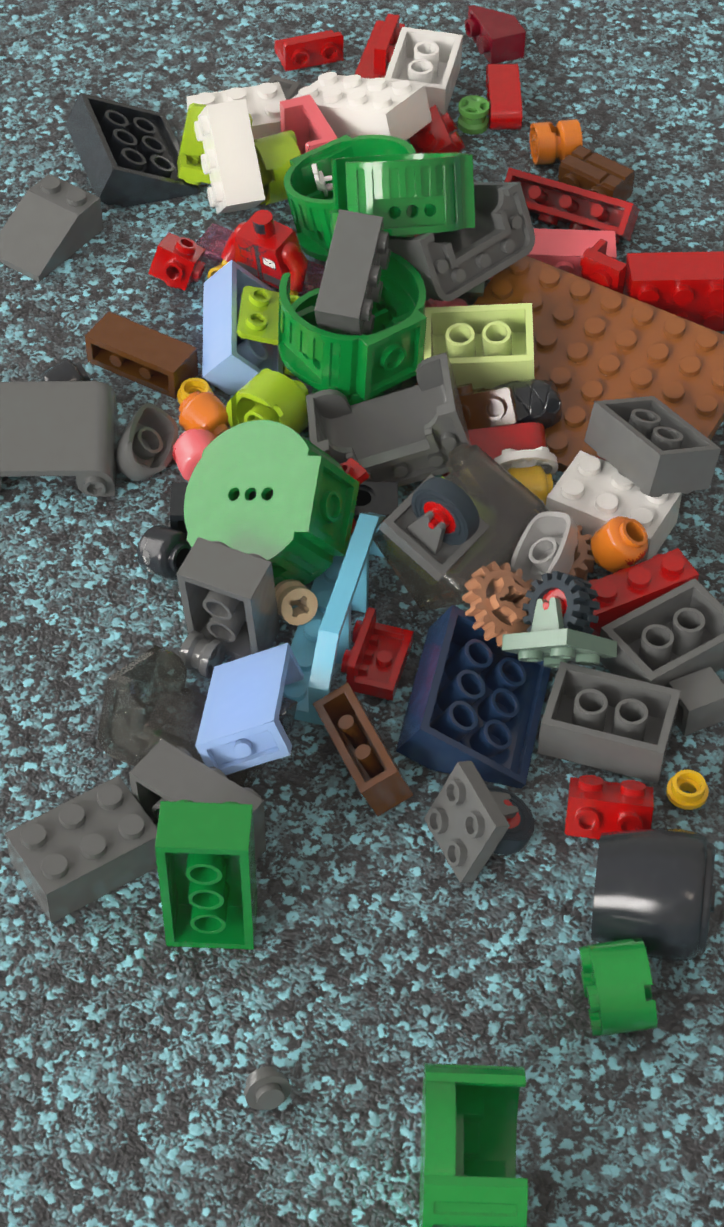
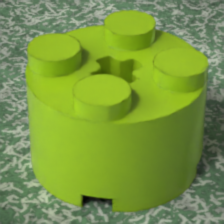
(274, 161)
(272, 398)

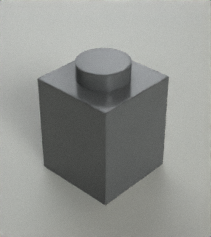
(699, 701)

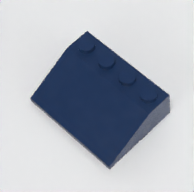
(473, 704)

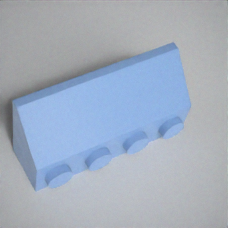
(226, 357)

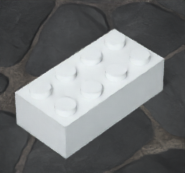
(370, 105)

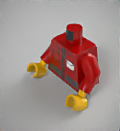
(266, 251)

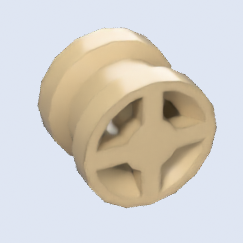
(288, 594)

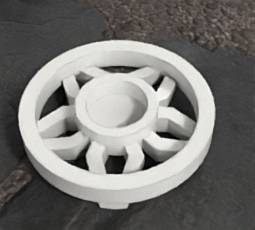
(528, 458)

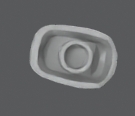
(546, 546)

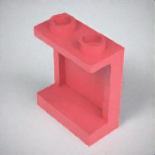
(306, 122)

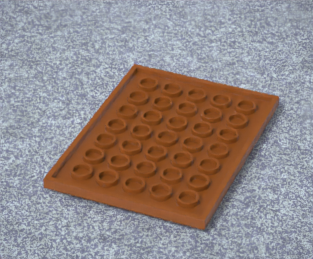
(610, 349)

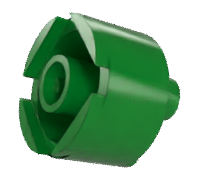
(618, 987)

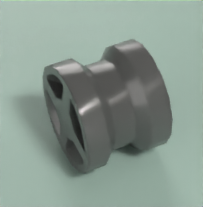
(202, 653)

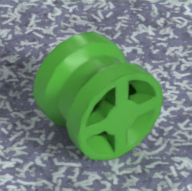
(473, 114)

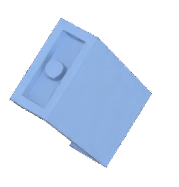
(243, 711)

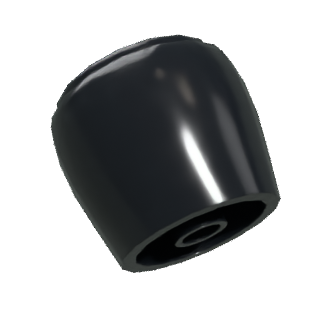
(655, 890)

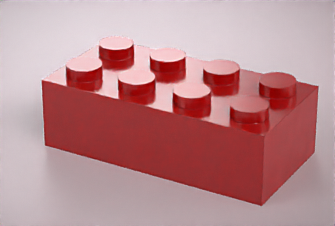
(680, 284)

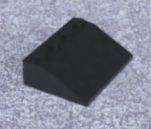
(126, 152)

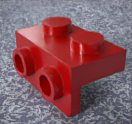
(310, 50)
(438, 135)
(602, 268)
(376, 657)
(607, 806)

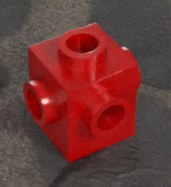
(178, 261)

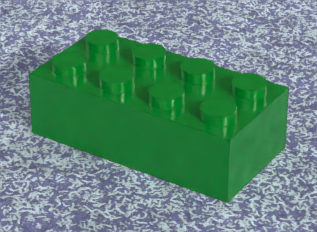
(207, 874)

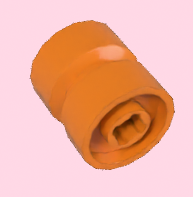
(554, 142)

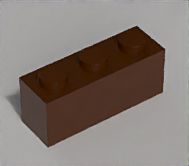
(141, 354)
(362, 749)

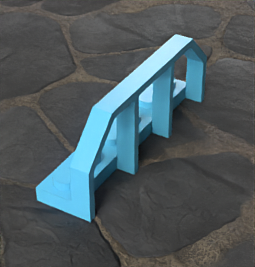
(328, 634)

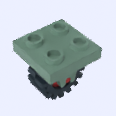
(560, 624)

